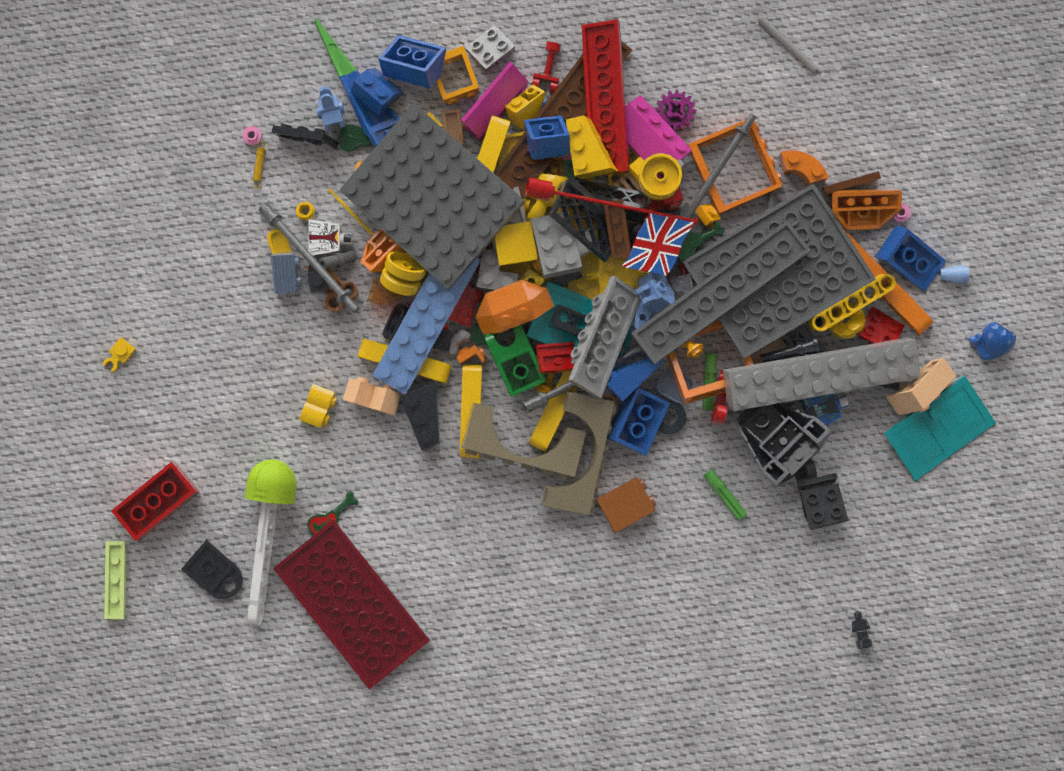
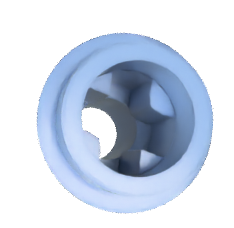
(955, 274)

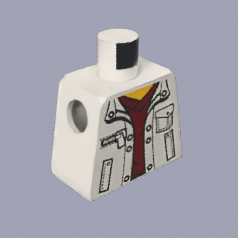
(326, 238)

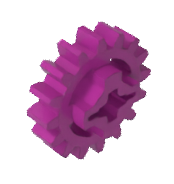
(670, 104)

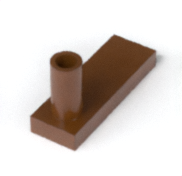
(849, 183)
(618, 230)

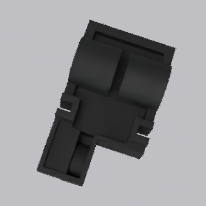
(821, 498)

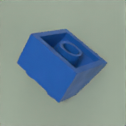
(375, 90)
(547, 137)

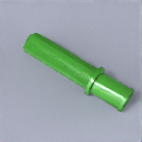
(709, 377)
(725, 494)

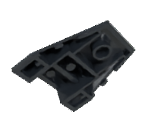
(781, 439)

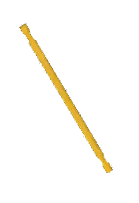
(351, 212)

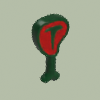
(319, 521)

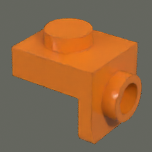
(466, 354)

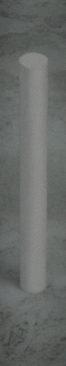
(788, 45)

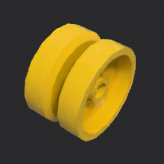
(664, 166)
(402, 274)

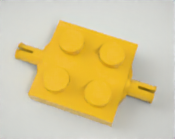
(614, 268)

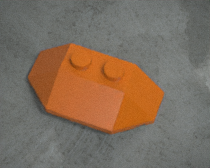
(865, 207)
(377, 250)
(512, 306)

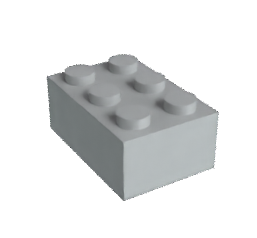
(555, 247)

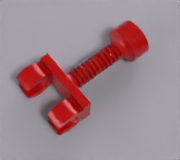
(552, 48)

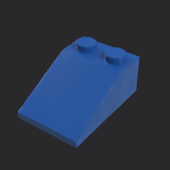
(910, 257)
(628, 377)

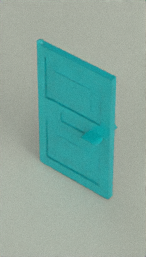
(542, 332)
(934, 435)

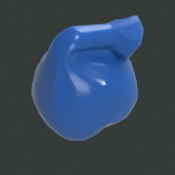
(993, 342)

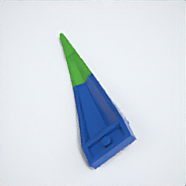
(372, 125)

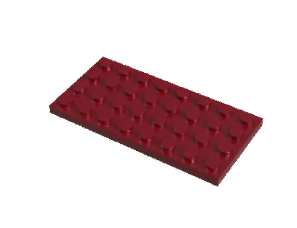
(351, 604)

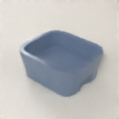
(668, 388)

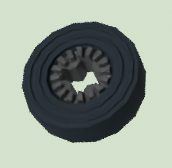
(677, 422)

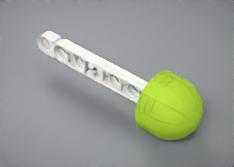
(271, 484)

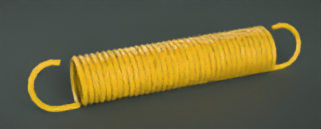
(259, 164)

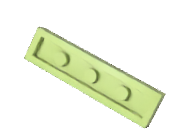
(115, 580)

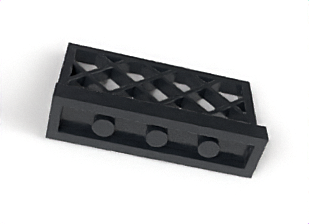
(590, 209)

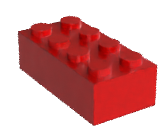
(155, 501)

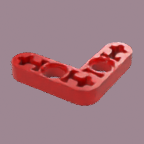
(719, 409)

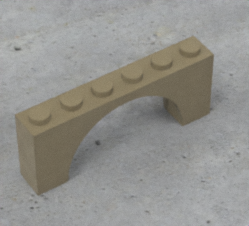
(560, 459)
(579, 494)

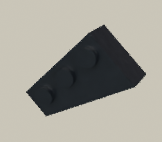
(422, 413)

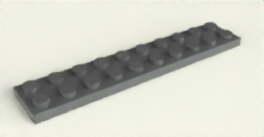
(720, 292)

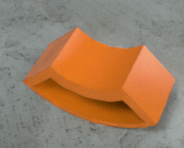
(804, 166)

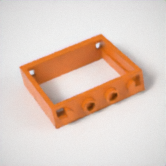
(760, 146)
(702, 392)

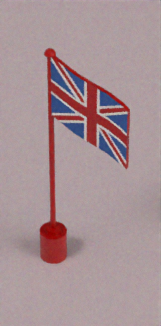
(656, 241)

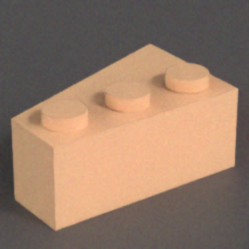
(922, 391)

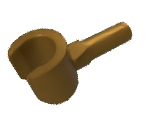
(553, 167)

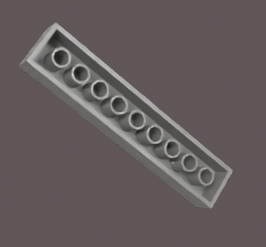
(821, 373)

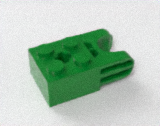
(514, 355)

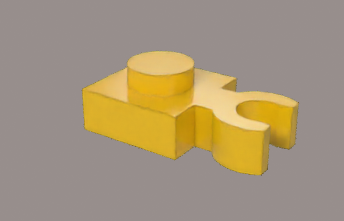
(121, 352)

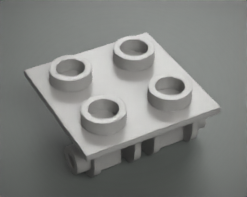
(490, 47)

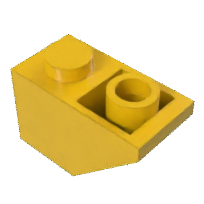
(525, 106)

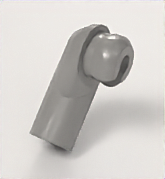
(457, 339)

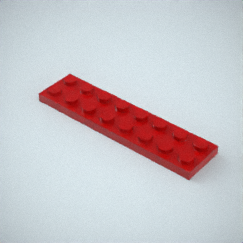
(606, 88)

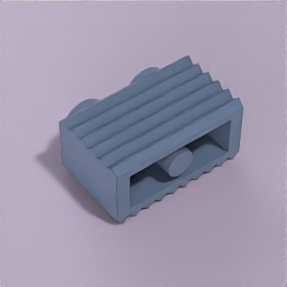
(285, 272)

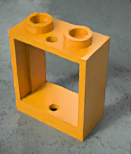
(468, 92)

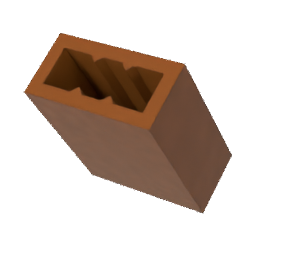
(626, 504)

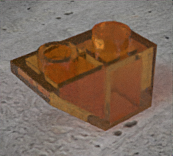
(382, 296)

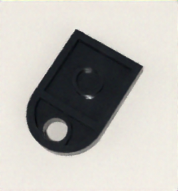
(212, 570)

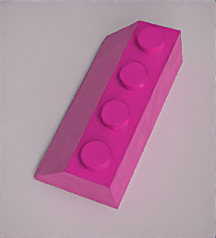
(503, 90)
(650, 133)

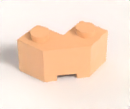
(367, 395)

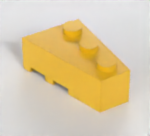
(587, 149)

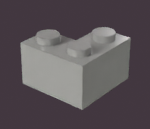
(490, 276)

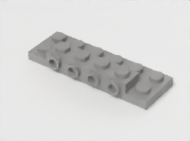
(603, 336)

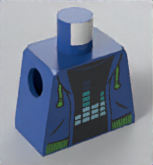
(825, 407)

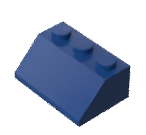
(413, 61)
(638, 421)

